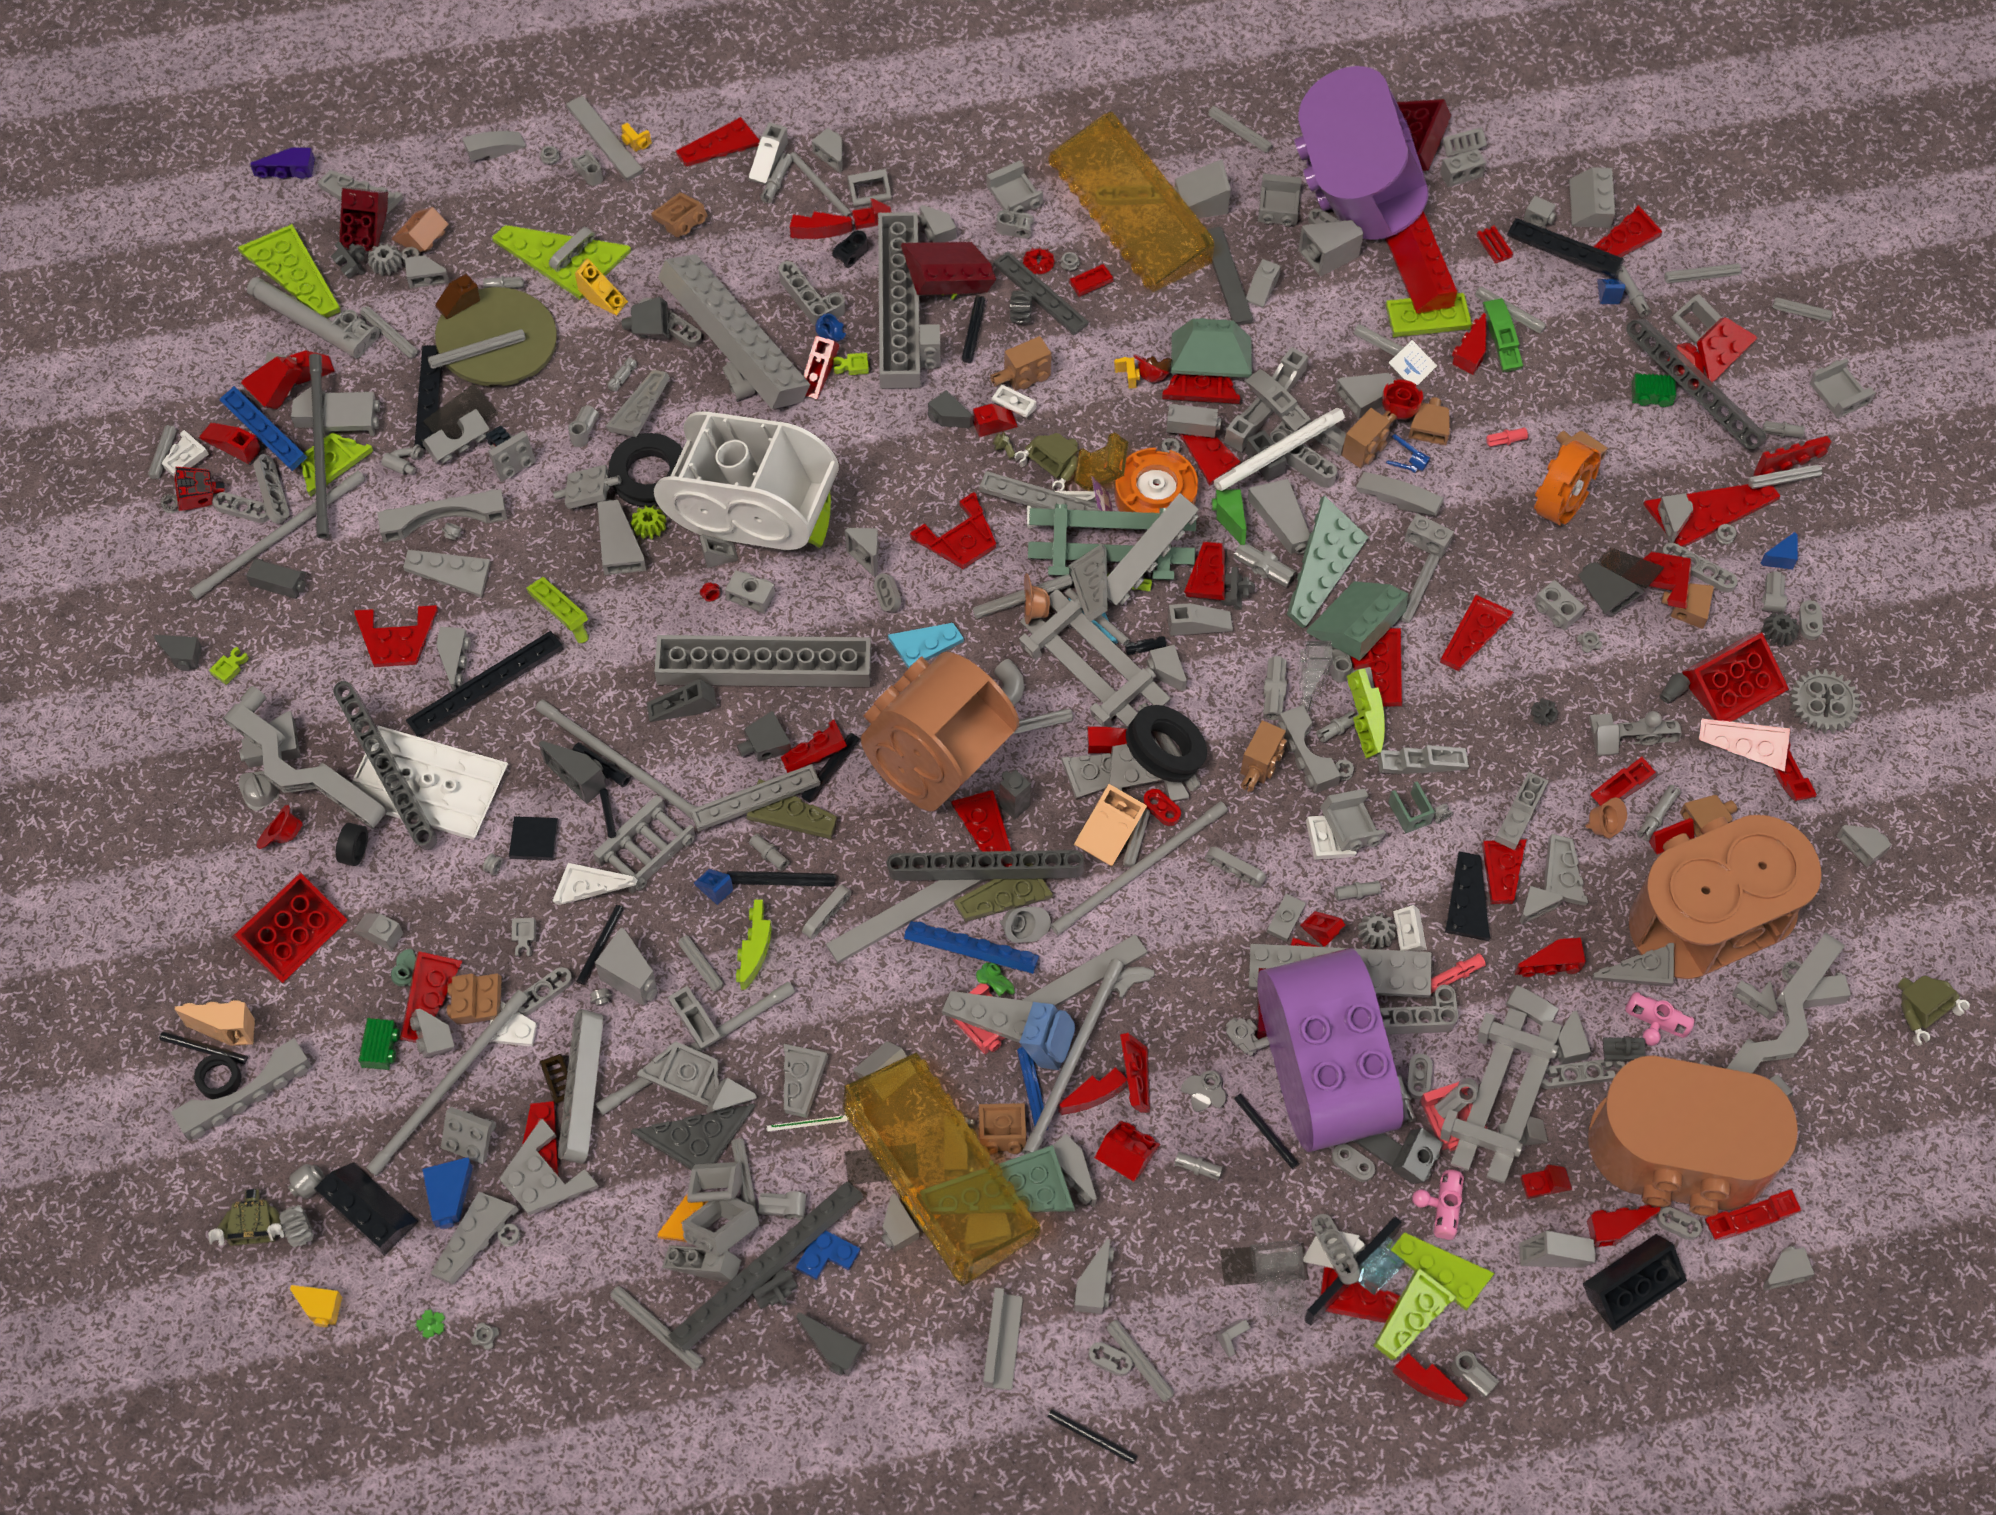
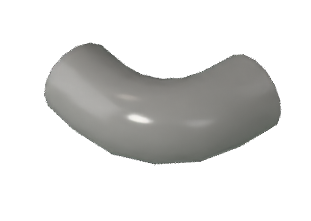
(1012, 680)

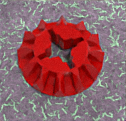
(1045, 264)

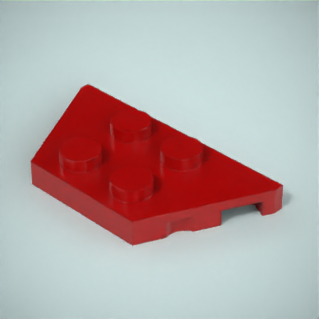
(1722, 346)
(1201, 388)

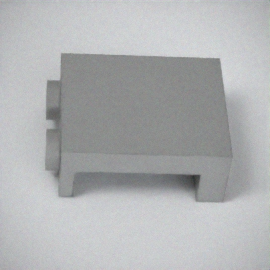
(1014, 189)
(1279, 199)
(1840, 389)
(350, 412)
(1351, 821)

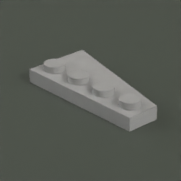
(334, 182)
(639, 405)
(461, 572)
(478, 1225)

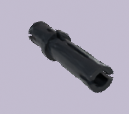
(609, 769)

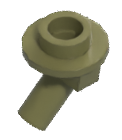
(1002, 441)

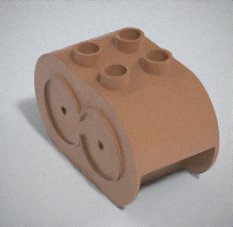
(937, 728)
(1725, 892)
(1692, 1134)

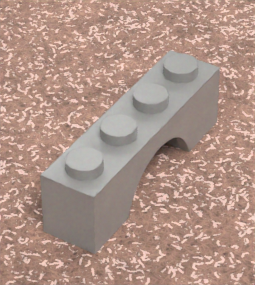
(1319, 771)

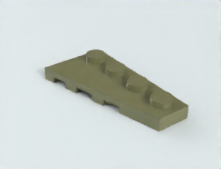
(796, 816)
(1001, 896)

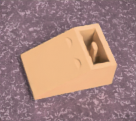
(1110, 825)
(225, 1022)

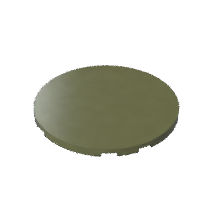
(494, 315)

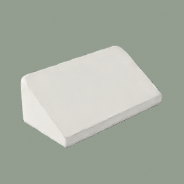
(1014, 401)
(1409, 929)

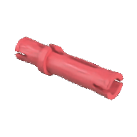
(1461, 970)

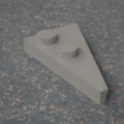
(1651, 969)

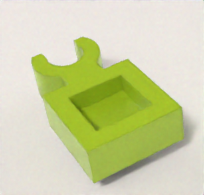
(854, 364)
(227, 668)

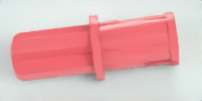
(1507, 437)

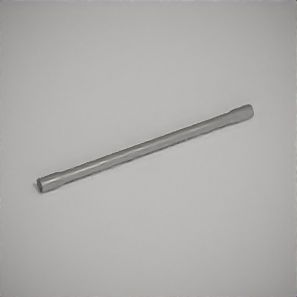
(207, 584)
(553, 714)
(1068, 919)
(1110, 977)
(773, 998)
(453, 1075)

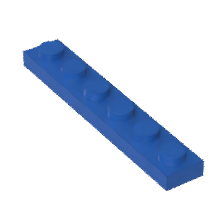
(263, 428)
(971, 947)

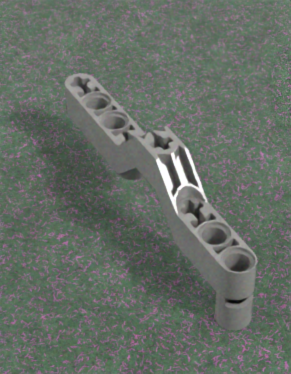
(287, 779)
(1792, 1003)

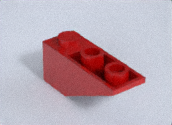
(1473, 347)
(232, 441)
(1557, 957)
(1614, 1227)

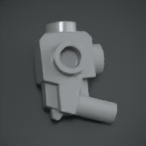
(1243, 1036)

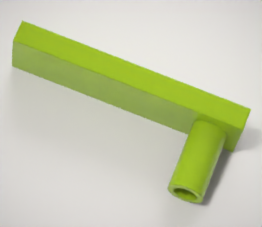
(560, 607)

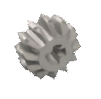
(385, 259)
(1367, 932)
(296, 1226)

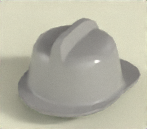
(257, 790)
(1026, 924)

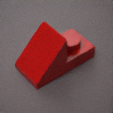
(869, 216)
(1322, 927)
(1546, 1182)

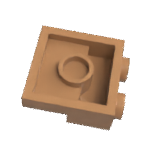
(680, 214)
(474, 998)
(1002, 1127)

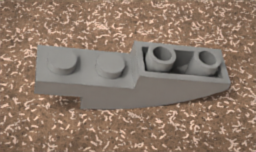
(1278, 400)
(1521, 810)

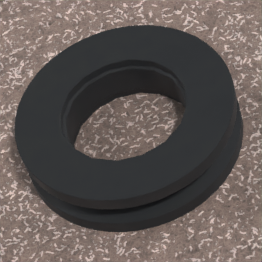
(633, 449)
(1155, 759)

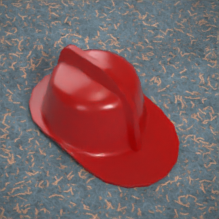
(281, 829)

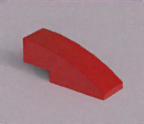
(819, 226)
(1104, 738)
(1625, 782)
(1094, 1092)
(1429, 1381)

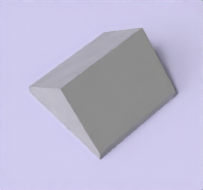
(863, 547)
(882, 1057)

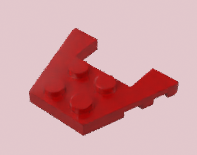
(964, 542)
(1673, 577)
(395, 644)

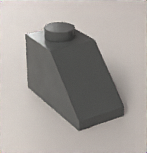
(949, 412)
(180, 650)

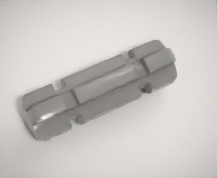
(622, 374)

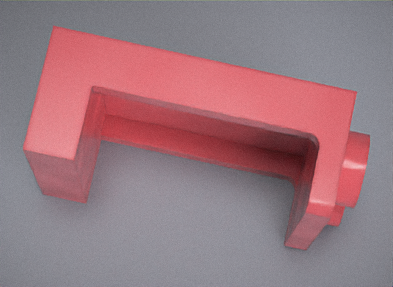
(983, 1039)
(1436, 1121)

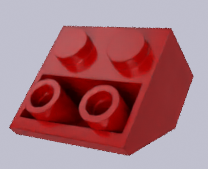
(1127, 1150)

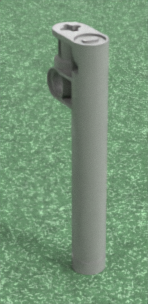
(344, 332)

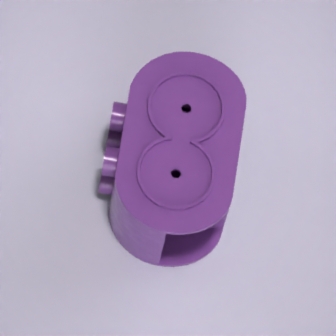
(1361, 152)
(1330, 1049)

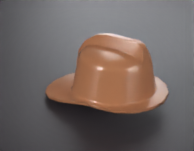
(1036, 601)
(1608, 818)

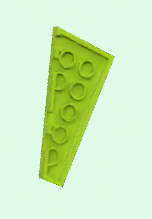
(291, 266)

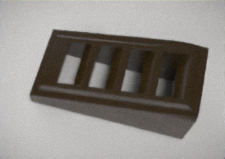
(557, 1059)

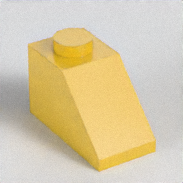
(319, 1304)

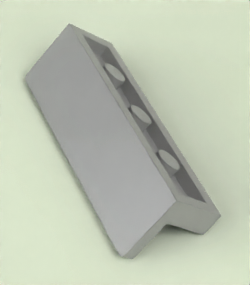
(1002, 1340)

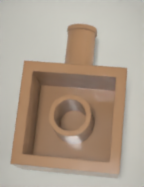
(1025, 365)
(1367, 437)
(1262, 755)

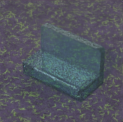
(1379, 1267)

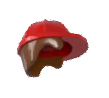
(1151, 369)

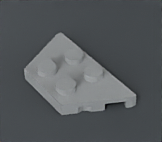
(684, 1072)

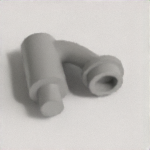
(395, 463)

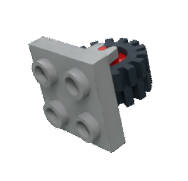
(509, 452)

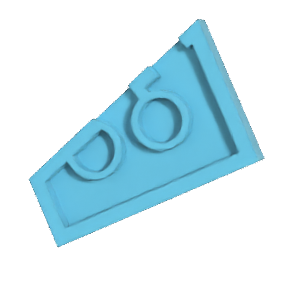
(925, 642)

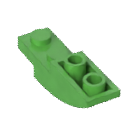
(1504, 334)

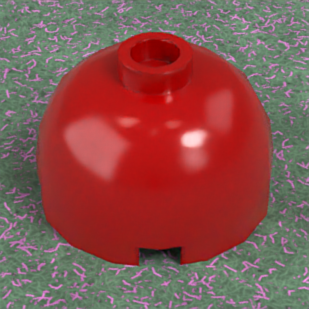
(1402, 399)

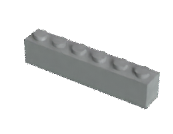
(1149, 548)

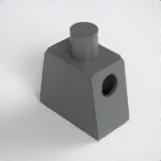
(649, 319)
(765, 739)

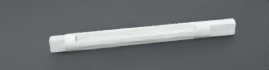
(1279, 449)

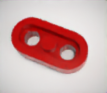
(1162, 808)

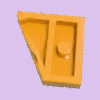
(673, 1227)

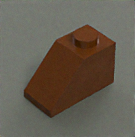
(458, 296)

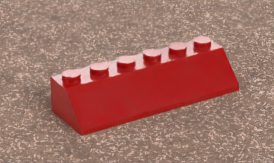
(1422, 267)

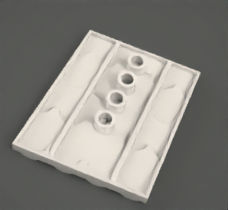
(447, 781)

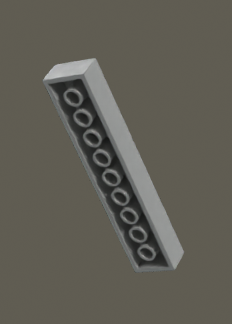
(897, 303)
(734, 331)
(763, 660)

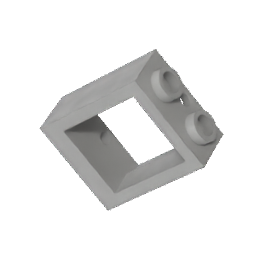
(742, 1221)

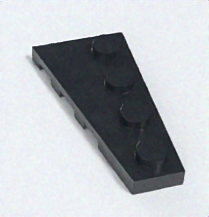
(1467, 903)

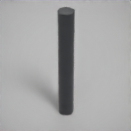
(608, 815)

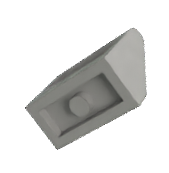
(868, 177)
(1702, 310)
(712, 1177)

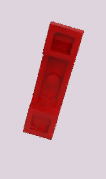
(1793, 781)
(1754, 1216)

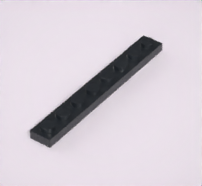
(484, 684)

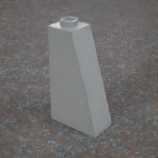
(1281, 513)
(618, 543)

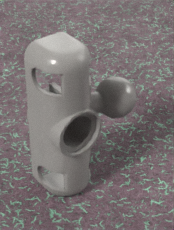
(1650, 729)

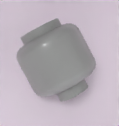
(305, 1180)

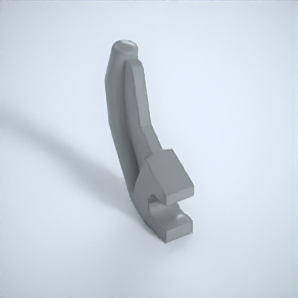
(1129, 977)

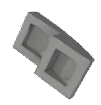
(1531, 1004)

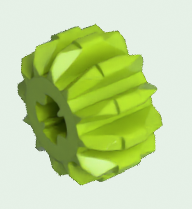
(648, 522)

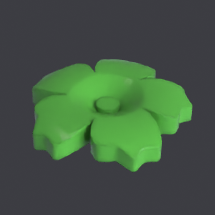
(431, 1323)

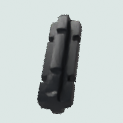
(1145, 645)

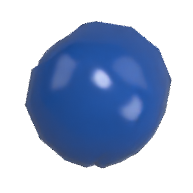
(829, 328)

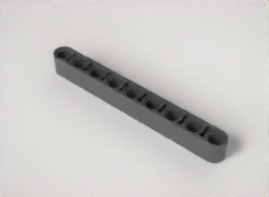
(1705, 384)
(380, 756)
(995, 871)

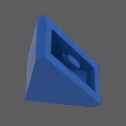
(1610, 291)
(1783, 554)
(715, 885)

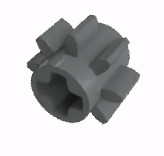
(1544, 712)

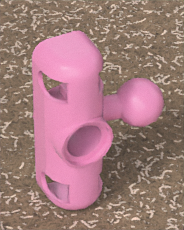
(1649, 1014)
(1448, 1191)

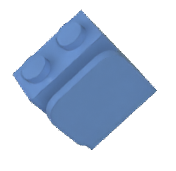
(1047, 1035)

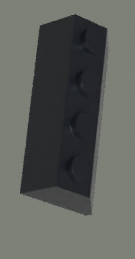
(366, 1207)
(1635, 1281)

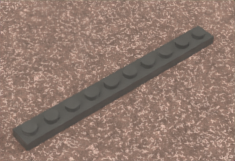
(765, 1266)

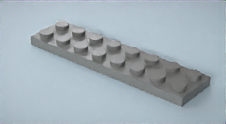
(1390, 970)

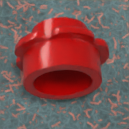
(710, 591)

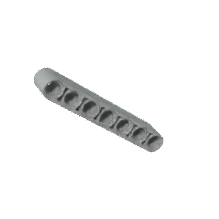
(580, 1086)

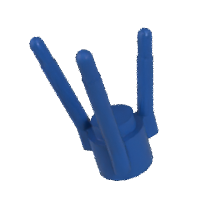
(1418, 459)

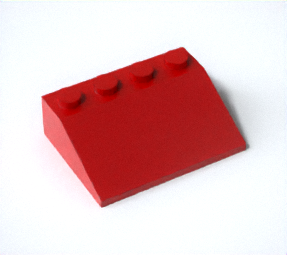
(1737, 678)
(290, 927)

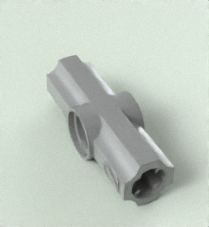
(1265, 564)
(1274, 688)

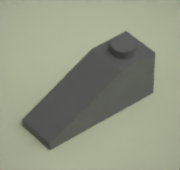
(683, 702)
(834, 1348)

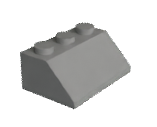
(1592, 198)

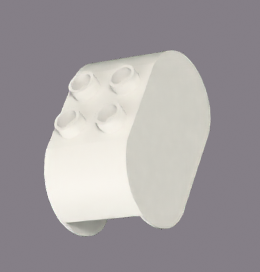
(748, 480)

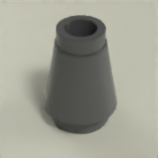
(1675, 687)

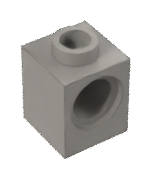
(1540, 212)

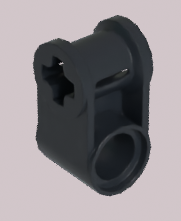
(849, 250)

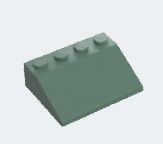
(1360, 617)

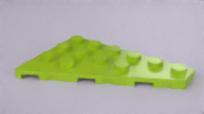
(538, 247)

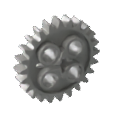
(1845, 703)

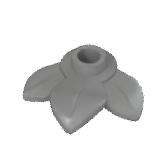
(1204, 1094)

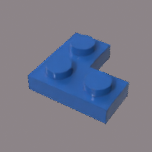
(827, 1248)

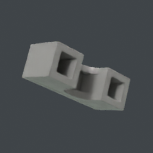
(442, 447)

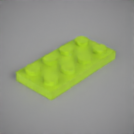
(1406, 322)

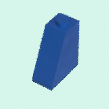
(447, 1190)

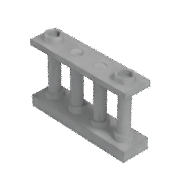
(639, 825)

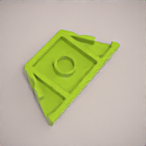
(339, 457)

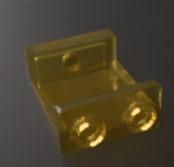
(1103, 464)

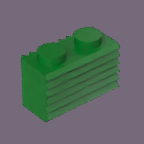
(1653, 390)
(378, 1044)

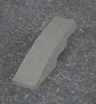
(1405, 495)
(1422, 760)

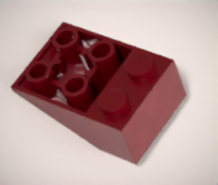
(362, 217)

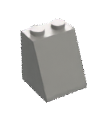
(1205, 190)
(1330, 244)
(626, 969)

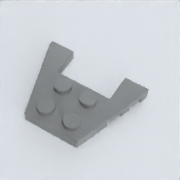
(1127, 773)
(534, 1181)

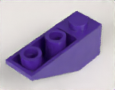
(288, 163)

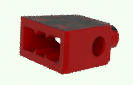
(195, 488)

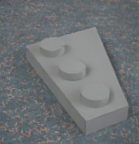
(1562, 870)
(802, 1076)

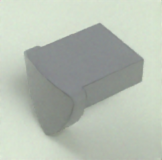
(1229, 1332)

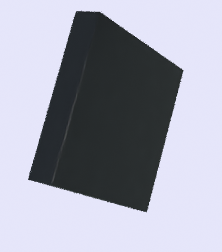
(533, 838)

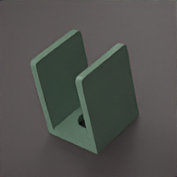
(1407, 823)

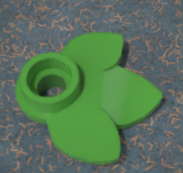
(991, 974)

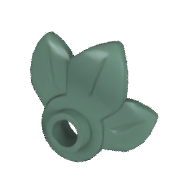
(404, 963)

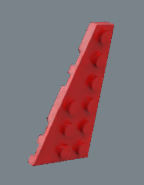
(1717, 508)

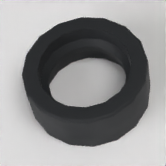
(351, 844)
(212, 1061)

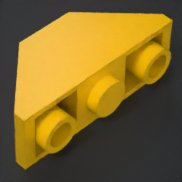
(598, 288)

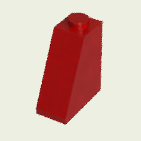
(273, 381)

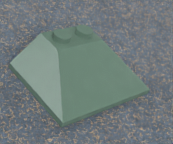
(1211, 349)

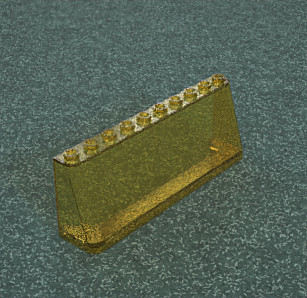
(1133, 203)
(939, 1167)

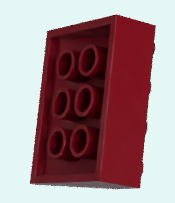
(1427, 125)
(948, 268)

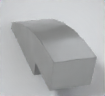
(492, 144)
(694, 1017)

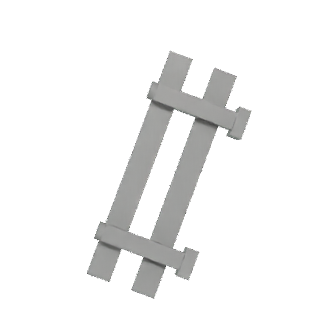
(1113, 702)
(1473, 1131)

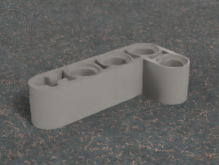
(806, 295)
(1321, 470)
(1431, 1013)

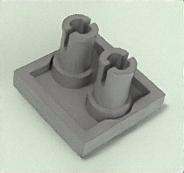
(467, 1134)

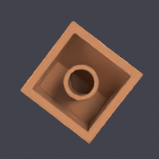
(421, 230)

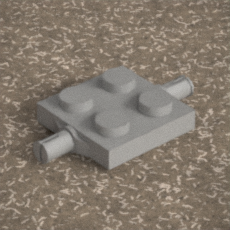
(587, 486)

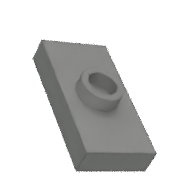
(1286, 917)

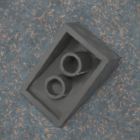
(575, 770)

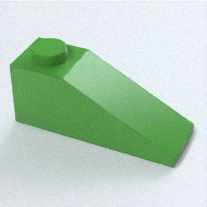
(1230, 512)

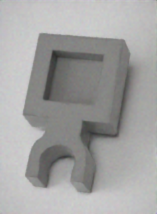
(523, 932)

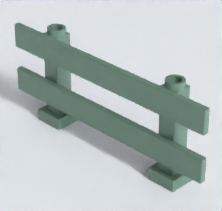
(1061, 551)

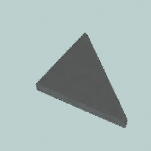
(697, 1137)

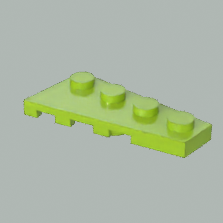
(1452, 1272)
(1415, 1309)

